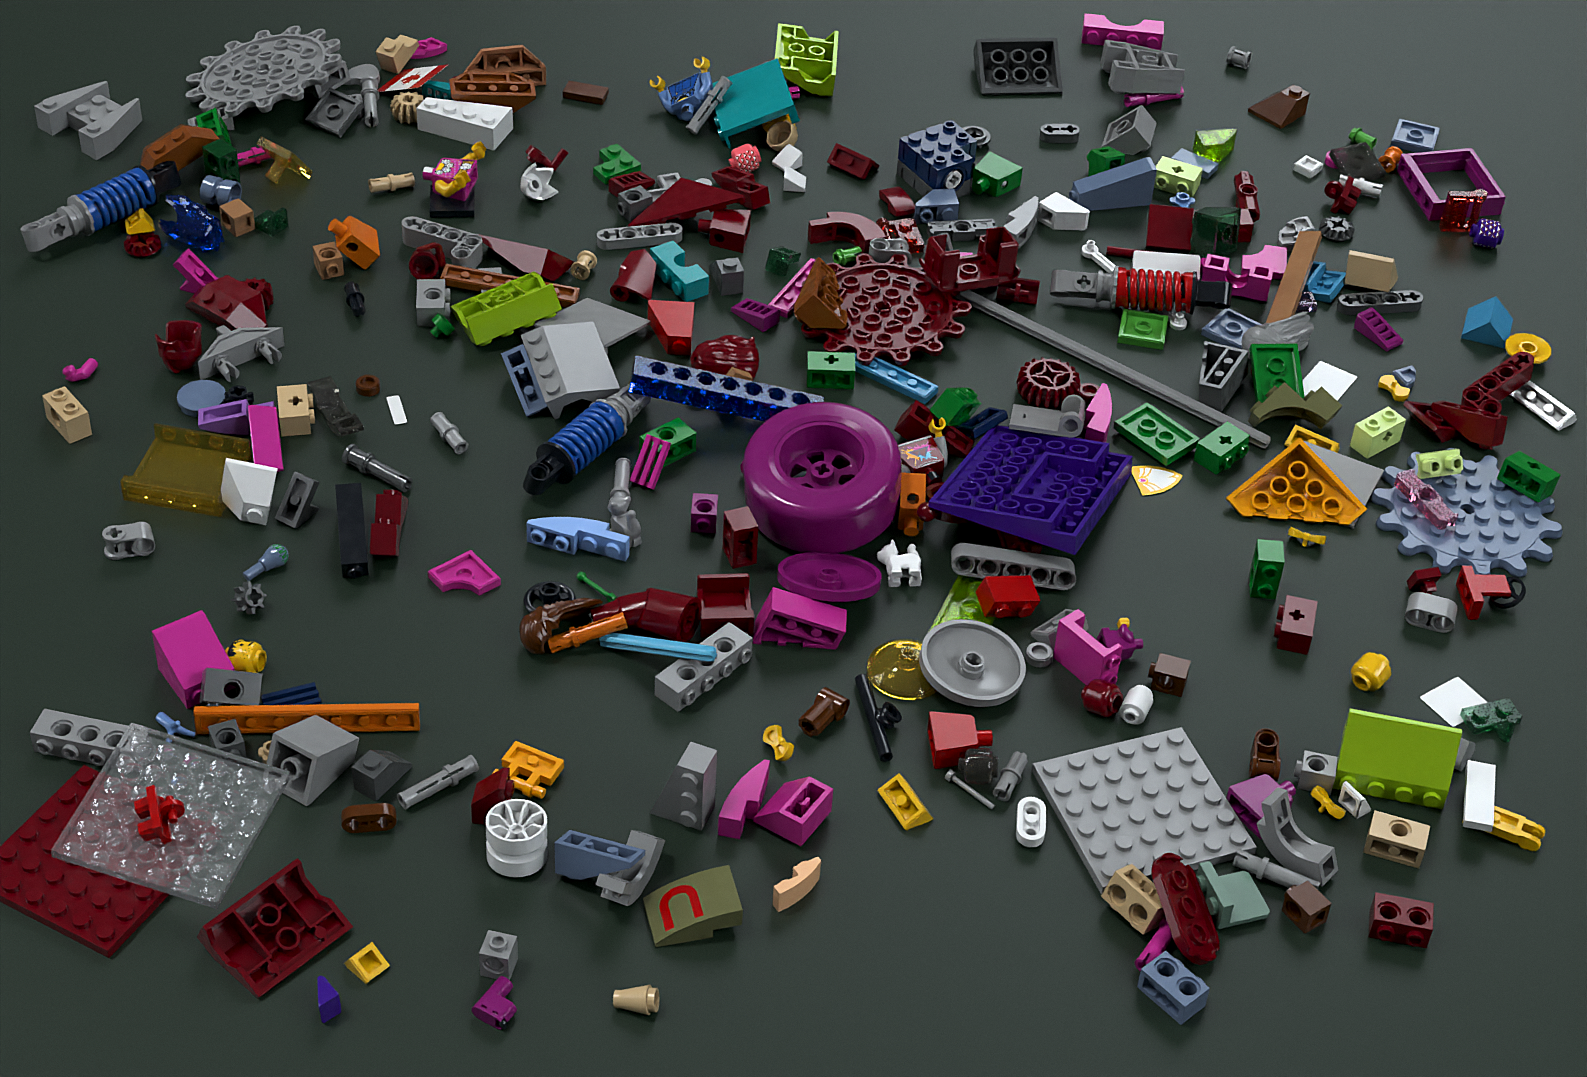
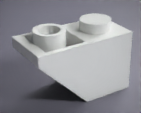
(1062, 213)

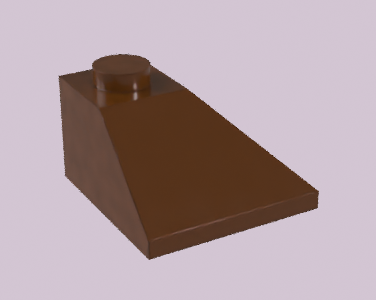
(1282, 106)

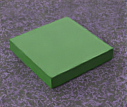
(1143, 329)

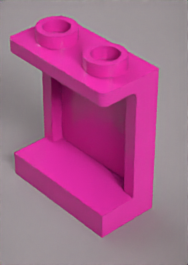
(1083, 653)

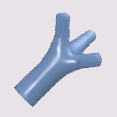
(173, 726)

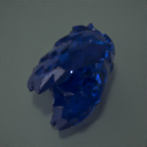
(193, 224)

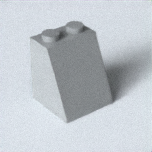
(313, 754)

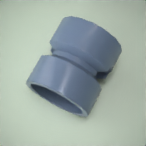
(218, 191)

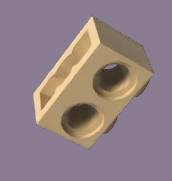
(1134, 898)

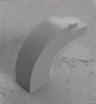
(1290, 844)
(628, 884)

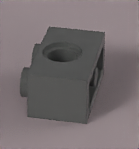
(246, 683)

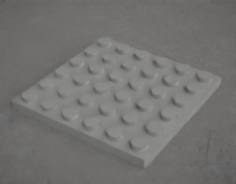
(1141, 802)

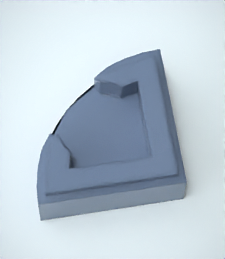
(1405, 376)

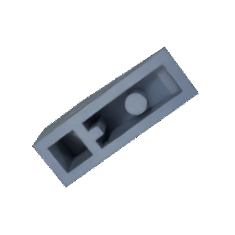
(524, 380)
(586, 856)

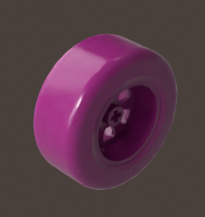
(830, 445)

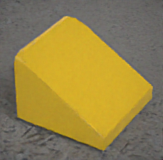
(367, 963)

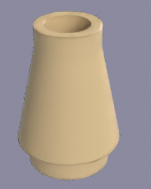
(637, 999)

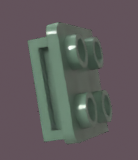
(1231, 897)

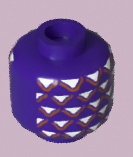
(1487, 233)

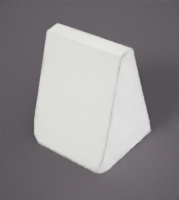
(788, 157)
(794, 180)
(1353, 801)

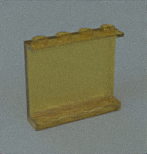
(184, 470)

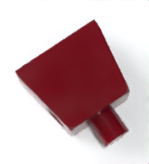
(727, 229)

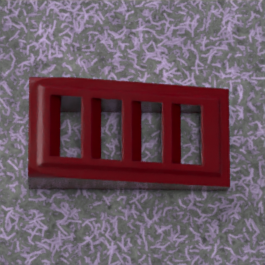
(627, 181)

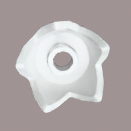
(535, 183)

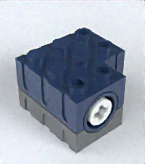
(938, 159)

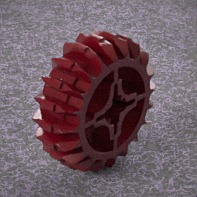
(1047, 382)

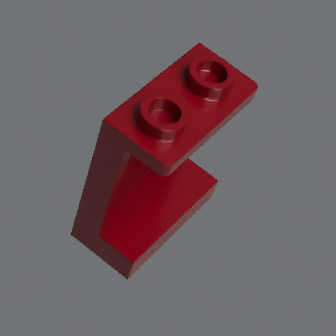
(724, 600)

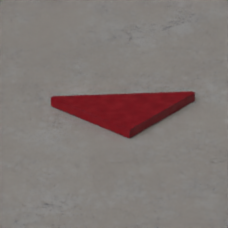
(685, 200)

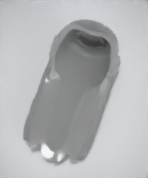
(1286, 331)

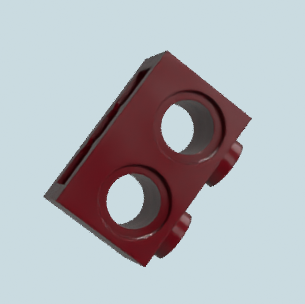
(740, 537)
(1401, 920)

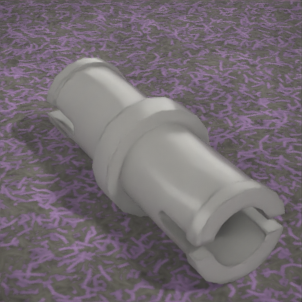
(449, 433)

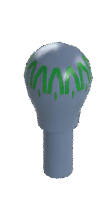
(273, 557)

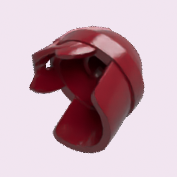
(181, 345)

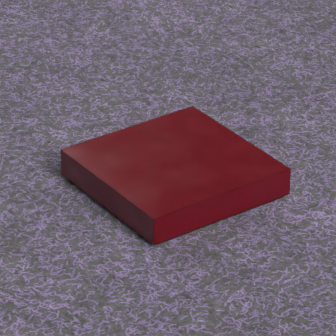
(1169, 228)

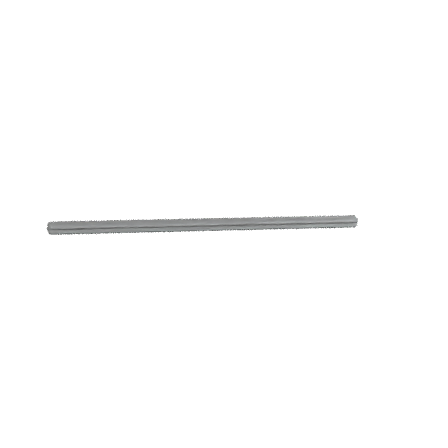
(1110, 366)

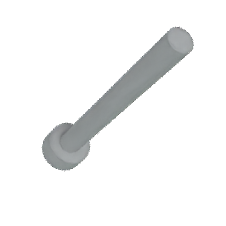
(951, 776)

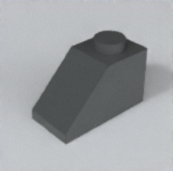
(728, 276)
(378, 772)

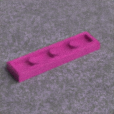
(788, 295)

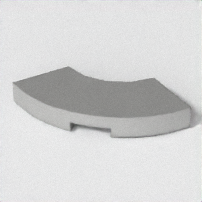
(1288, 235)

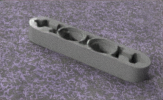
(615, 237)

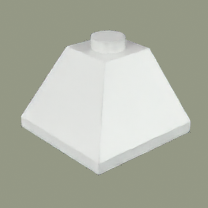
(248, 490)

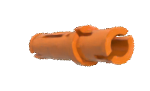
(584, 633)

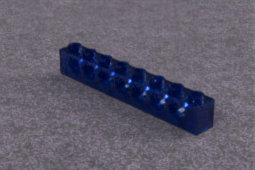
(713, 390)

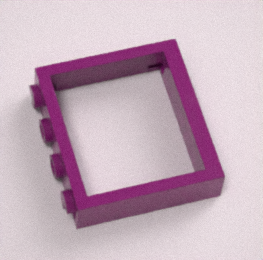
(1414, 164)

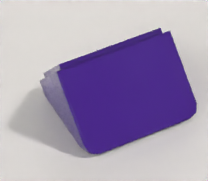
(328, 1000)

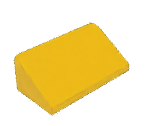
(139, 222)
(1311, 437)
(904, 802)

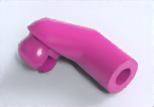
(82, 373)

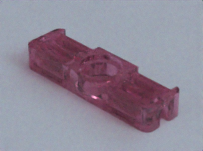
(1433, 510)

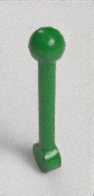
(581, 576)

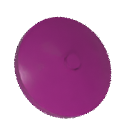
(829, 576)

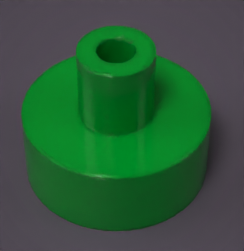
(442, 325)

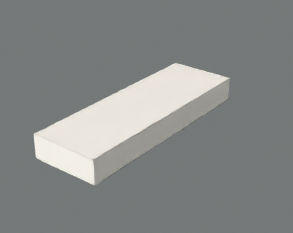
(1479, 796)

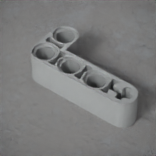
(460, 246)

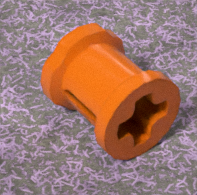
(1391, 158)

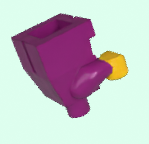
(1122, 636)

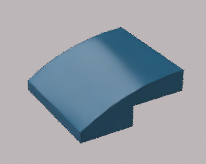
(1324, 283)

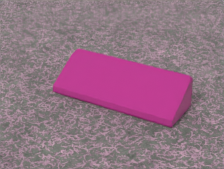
(265, 436)

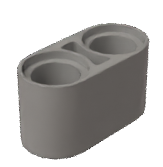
(1431, 612)

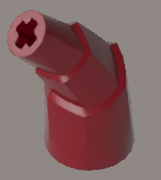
(656, 612)

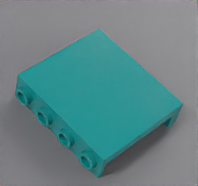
(754, 99)

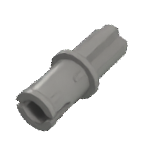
(1010, 776)

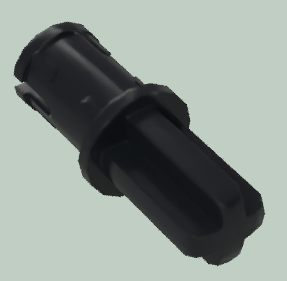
(354, 298)

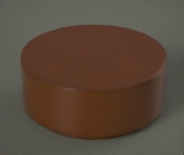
(368, 385)

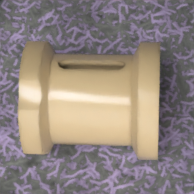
(583, 263)

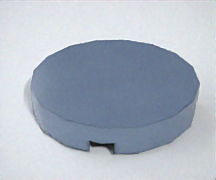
(200, 395)

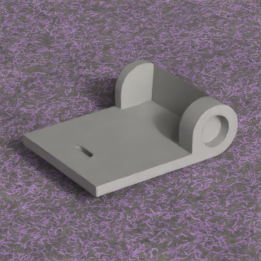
(1052, 422)

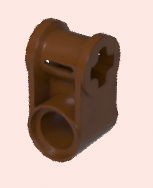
(1265, 754)

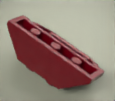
(229, 304)

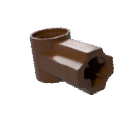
(826, 708)

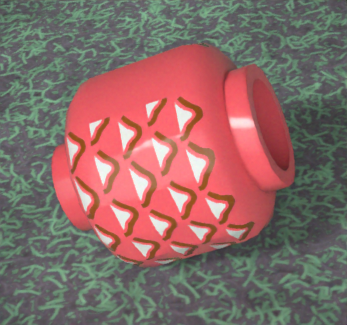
(745, 158)

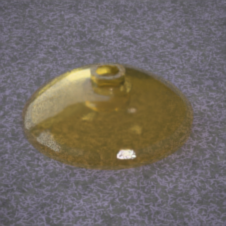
(897, 670)

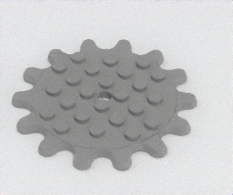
(264, 71)

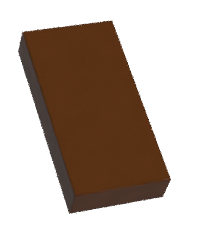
(585, 92)

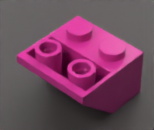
(796, 809)

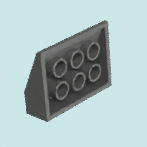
(1018, 66)

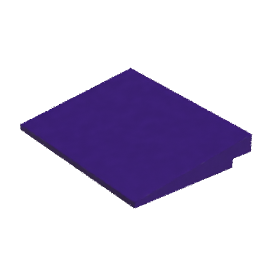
(1035, 486)

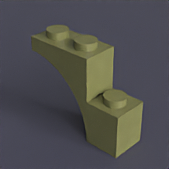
(1315, 407)

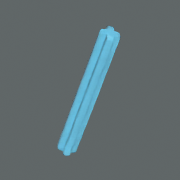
(659, 646)

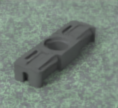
(973, 228)

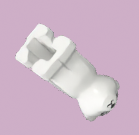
(901, 565)

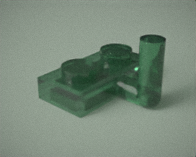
(1496, 715)

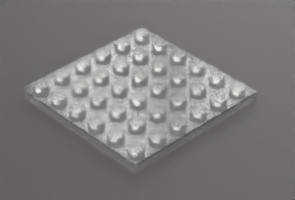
(223, 815)

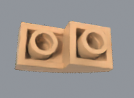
(803, 880)

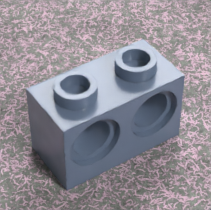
(1173, 987)

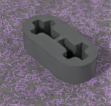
(1059, 133)

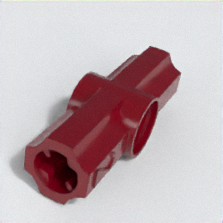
(1246, 194)

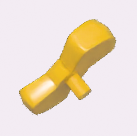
(1398, 392)
(1306, 536)
(773, 737)
(1326, 803)

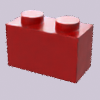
(1007, 596)

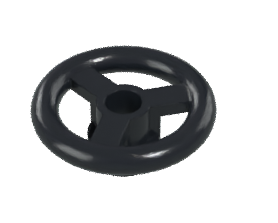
(549, 593)

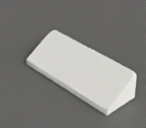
(1166, 262)
(1544, 405)

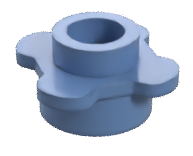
(1182, 200)

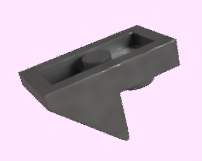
(296, 503)

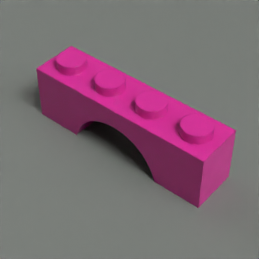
(1098, 29)

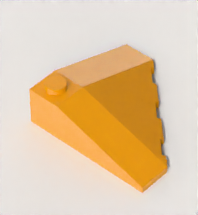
(1297, 488)

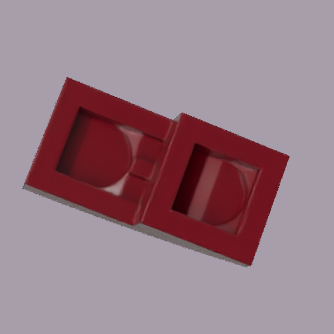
(898, 201)

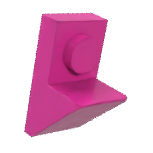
(194, 271)

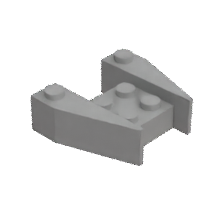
(1140, 69)
(90, 112)

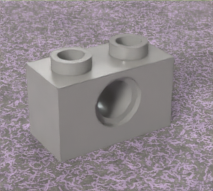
(431, 300)

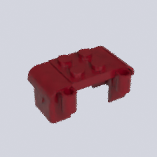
(989, 267)

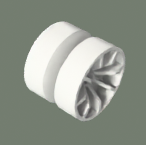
(516, 838)

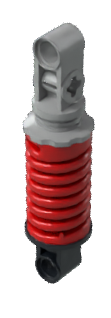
(1134, 288)

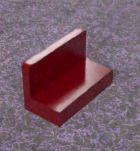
(851, 161)

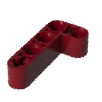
(1499, 383)

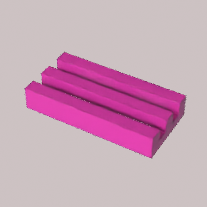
(642, 458)

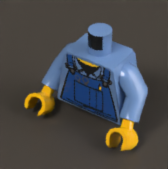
(688, 94)

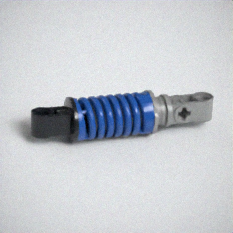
(102, 205)
(583, 440)

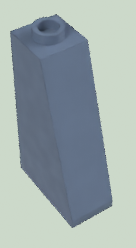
(1117, 188)

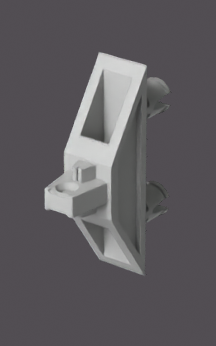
(240, 346)

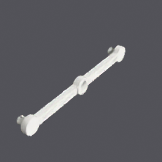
(1090, 250)

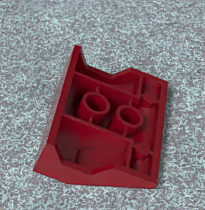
(273, 930)

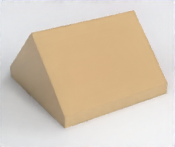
(1371, 271)

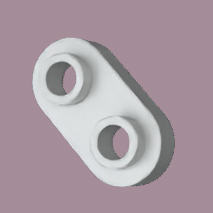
(1031, 822)

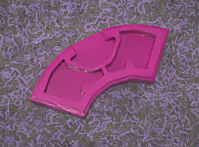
(429, 48)

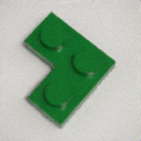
(616, 163)

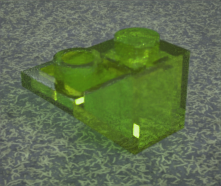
(1214, 143)

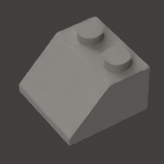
(1131, 132)

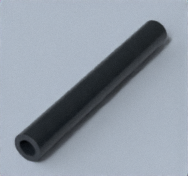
(870, 706)

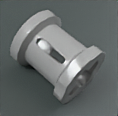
(1239, 57)

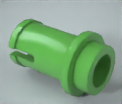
(1356, 135)
(845, 256)

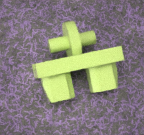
(1439, 463)

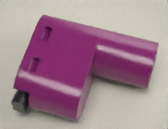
(493, 1006)

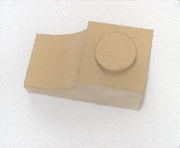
(396, 53)

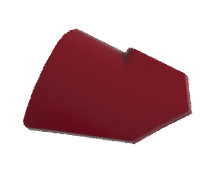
(635, 276)

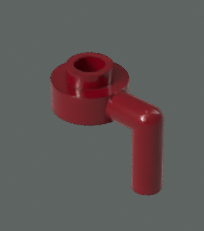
(538, 156)

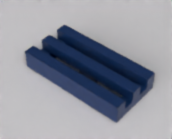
(982, 422)
(293, 695)

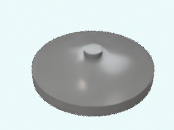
(972, 663)

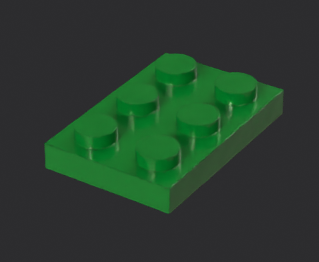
(1273, 366)
(1156, 433)

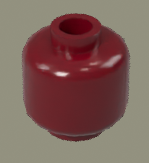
(1102, 697)

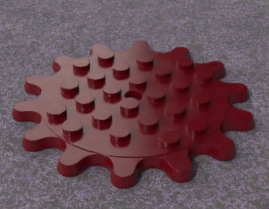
(912, 318)

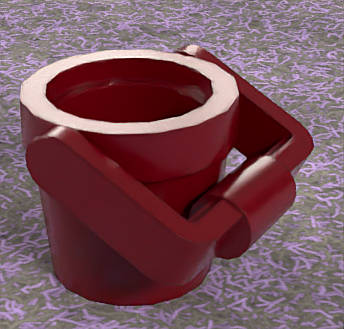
(425, 264)

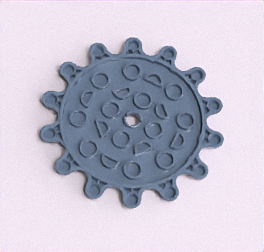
(1497, 533)

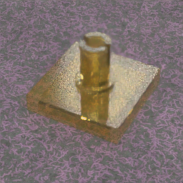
(283, 160)

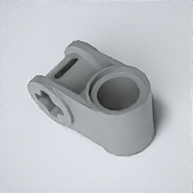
(884, 249)
(131, 540)

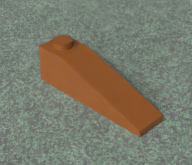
(819, 301)

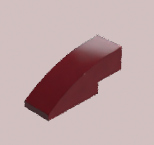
(742, 183)

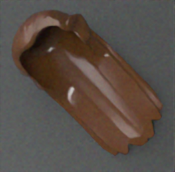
(538, 625)

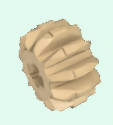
(405, 105)

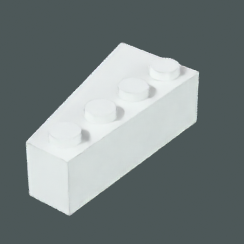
(465, 121)

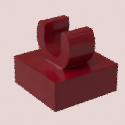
(1424, 580)

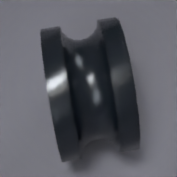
(888, 715)

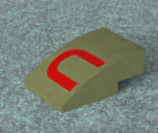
(693, 907)

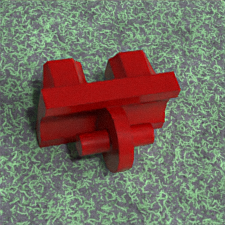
(161, 812)

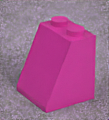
(185, 651)

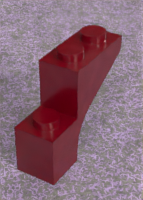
(389, 518)

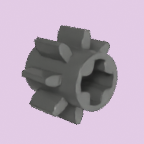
(256, 597)

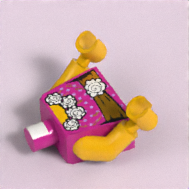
(456, 176)

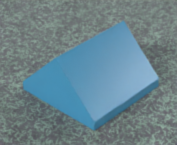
(1488, 323)

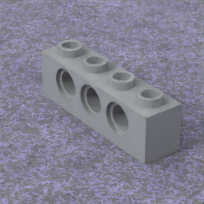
(690, 678)
(75, 737)

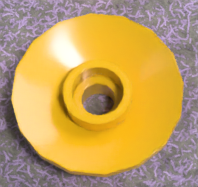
(1528, 343)

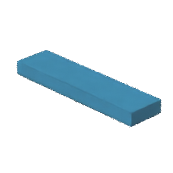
(898, 379)

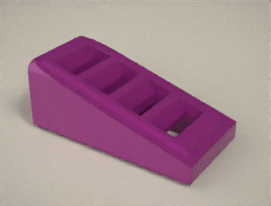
(757, 314)
(1371, 324)

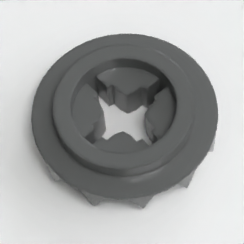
(981, 135)
(1342, 229)

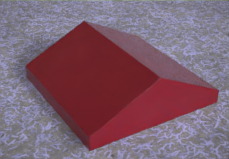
(1431, 420)

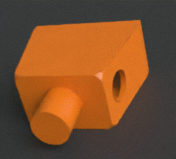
(356, 240)
(907, 513)

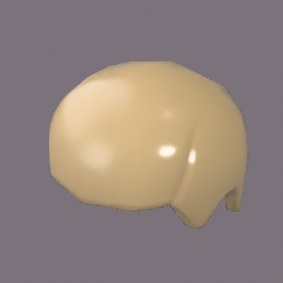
(781, 134)

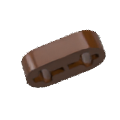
(368, 817)

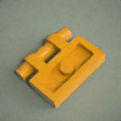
(534, 764)

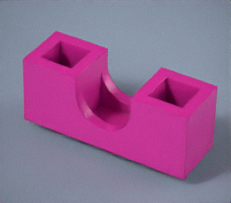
(1250, 285)

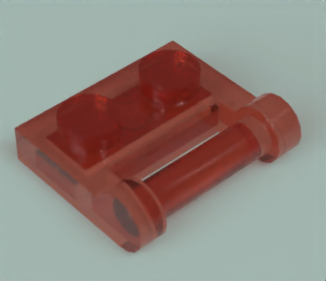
(1456, 210)
(903, 229)

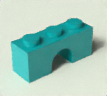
(686, 282)

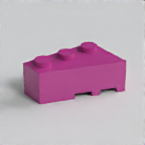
(799, 620)

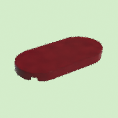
(1185, 909)

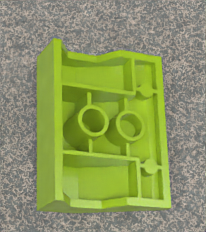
(807, 59)
(506, 308)
(1397, 758)

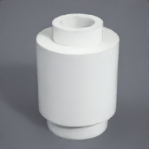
(1136, 704)

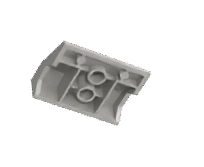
(570, 364)

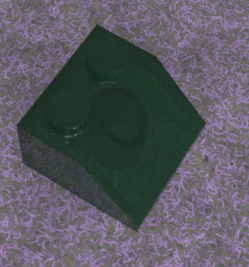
(1215, 231)

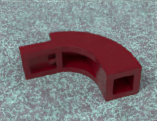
(845, 227)

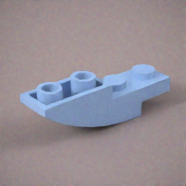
(571, 533)

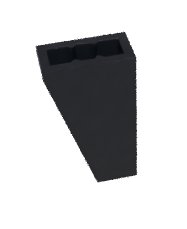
(351, 530)

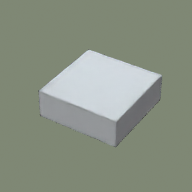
(1308, 166)

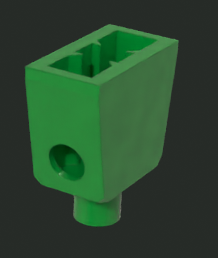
(1104, 159)
(996, 175)

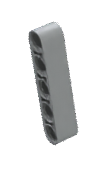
(1003, 558)

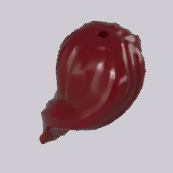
(726, 352)

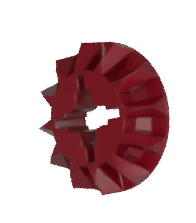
(135, 247)

